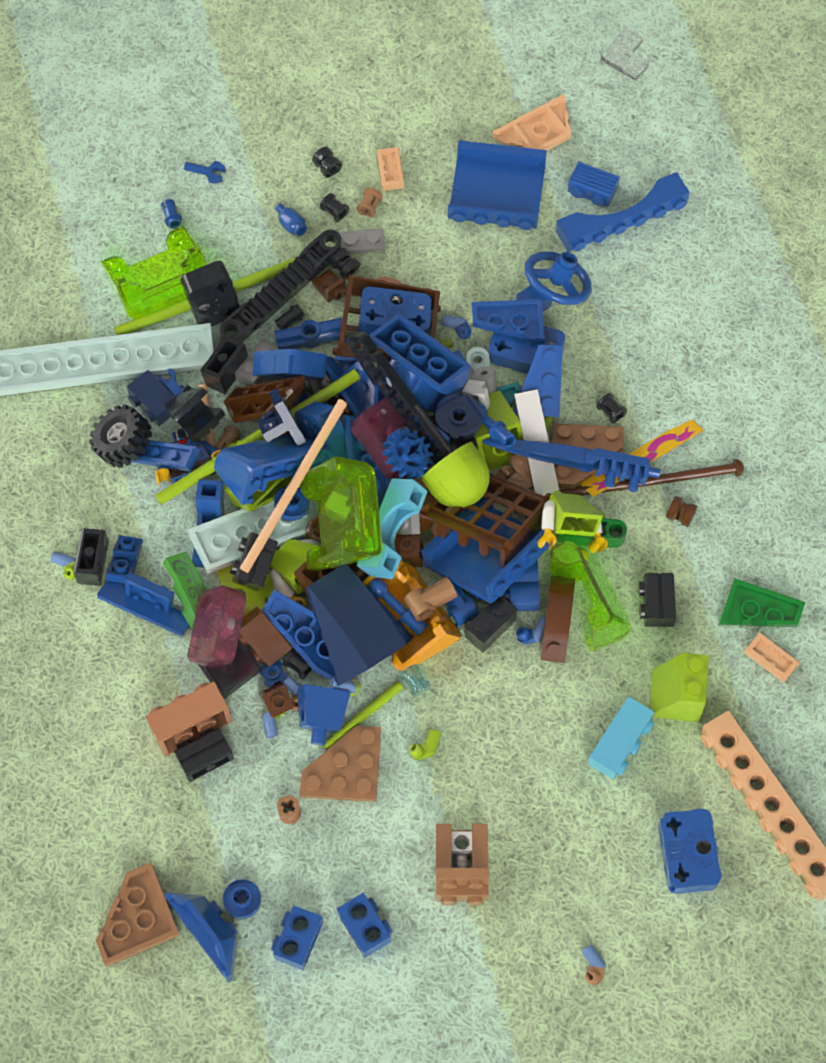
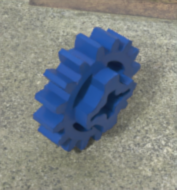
(407, 453)

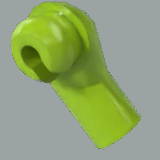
(426, 749)

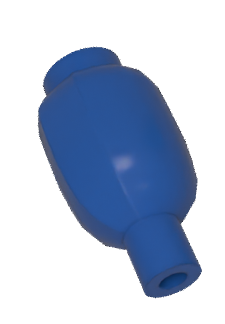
(291, 220)

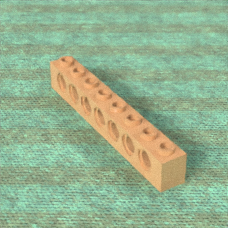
(726, 728)

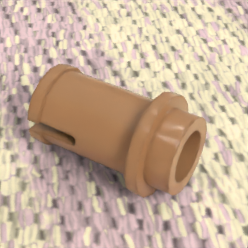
(229, 436)

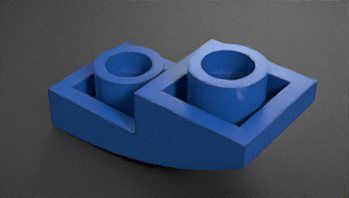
(124, 559)

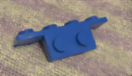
(359, 394)
(145, 601)

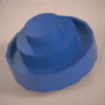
(296, 508)
(242, 899)

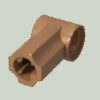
(425, 601)

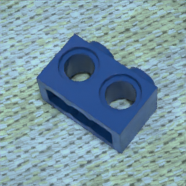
(361, 926)
(303, 939)

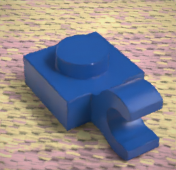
(171, 383)

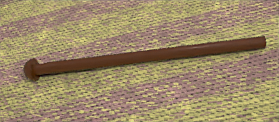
(736, 467)

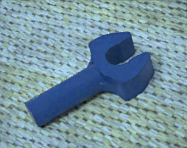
(208, 171)

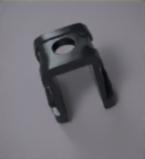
(200, 417)

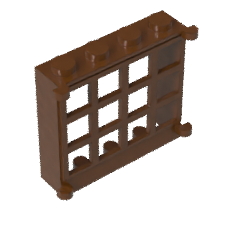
(355, 287)
(499, 488)

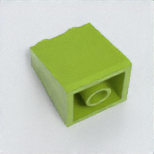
(499, 411)
(680, 687)

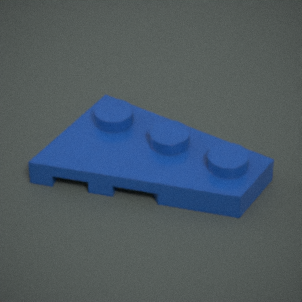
(511, 317)

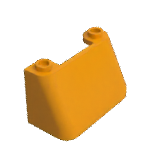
(435, 637)

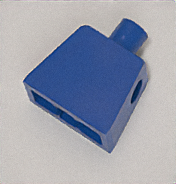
(321, 710)

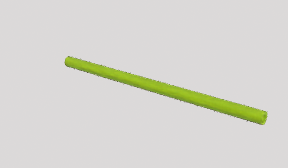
(183, 306)
(208, 468)

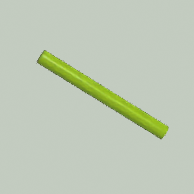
(364, 714)

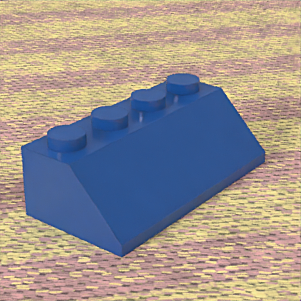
(422, 354)

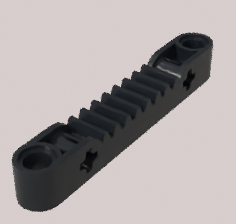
(283, 288)

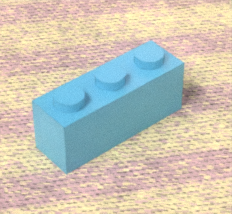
(622, 738)

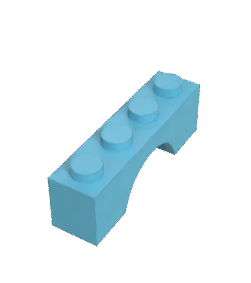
(400, 502)

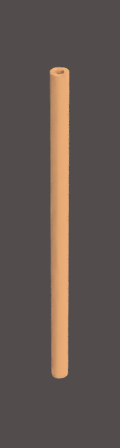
(293, 486)

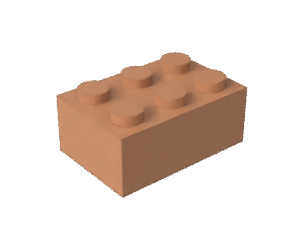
(188, 717)

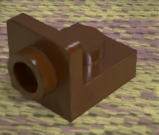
(329, 285)
(410, 548)
(276, 699)

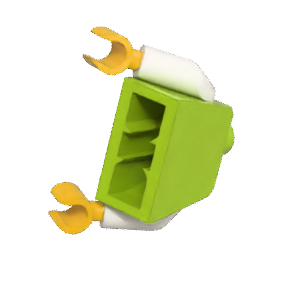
(571, 516)
(286, 562)

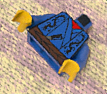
(206, 453)

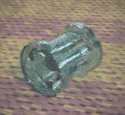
(415, 680)

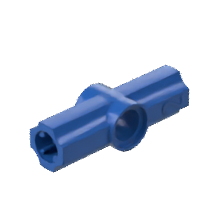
(297, 336)

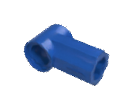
(461, 607)

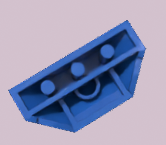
(208, 929)

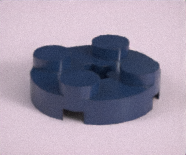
(461, 405)

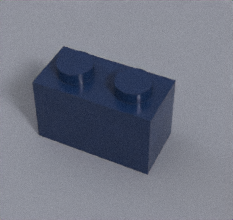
(151, 397)

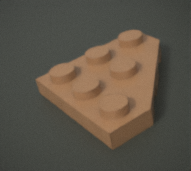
(584, 436)
(346, 768)
(136, 918)

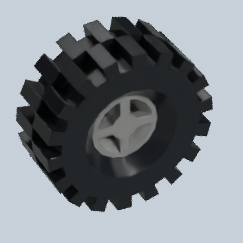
(120, 436)

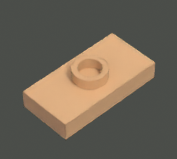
(390, 168)
(771, 657)

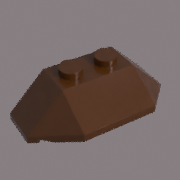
(253, 401)

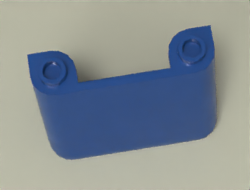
(252, 464)

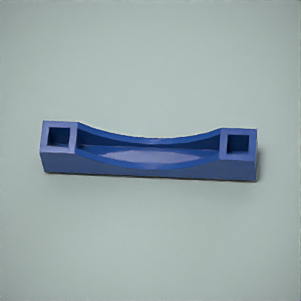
(582, 229)

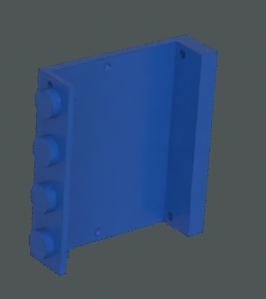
(497, 185)
(478, 572)

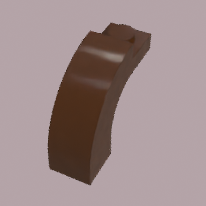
(558, 619)

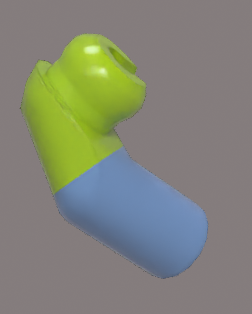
(66, 562)
(351, 685)
(270, 724)

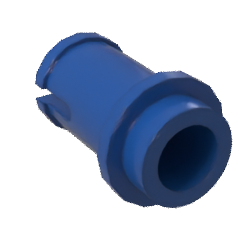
(172, 217)

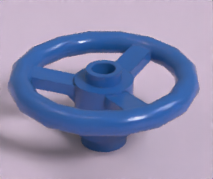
(560, 275)

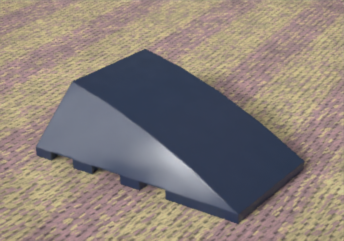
(354, 623)

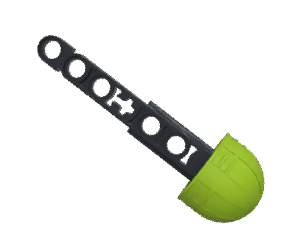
(458, 475)

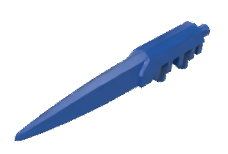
(586, 460)

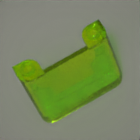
(156, 280)
(346, 512)
(607, 616)

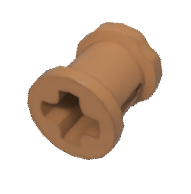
(369, 202)
(287, 802)

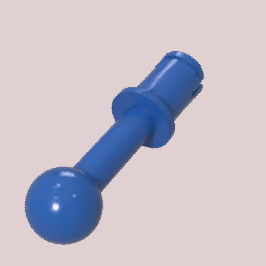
(498, 430)
(380, 589)

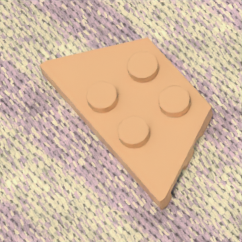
(538, 129)

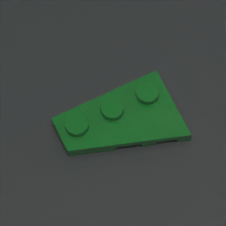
(760, 607)

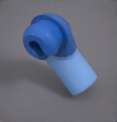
(459, 324)
(531, 635)

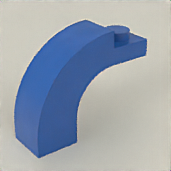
(209, 507)

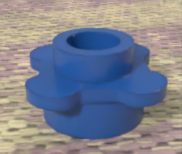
(271, 680)

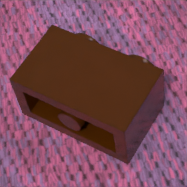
(263, 636)

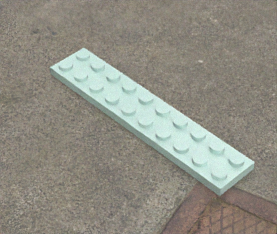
(104, 359)

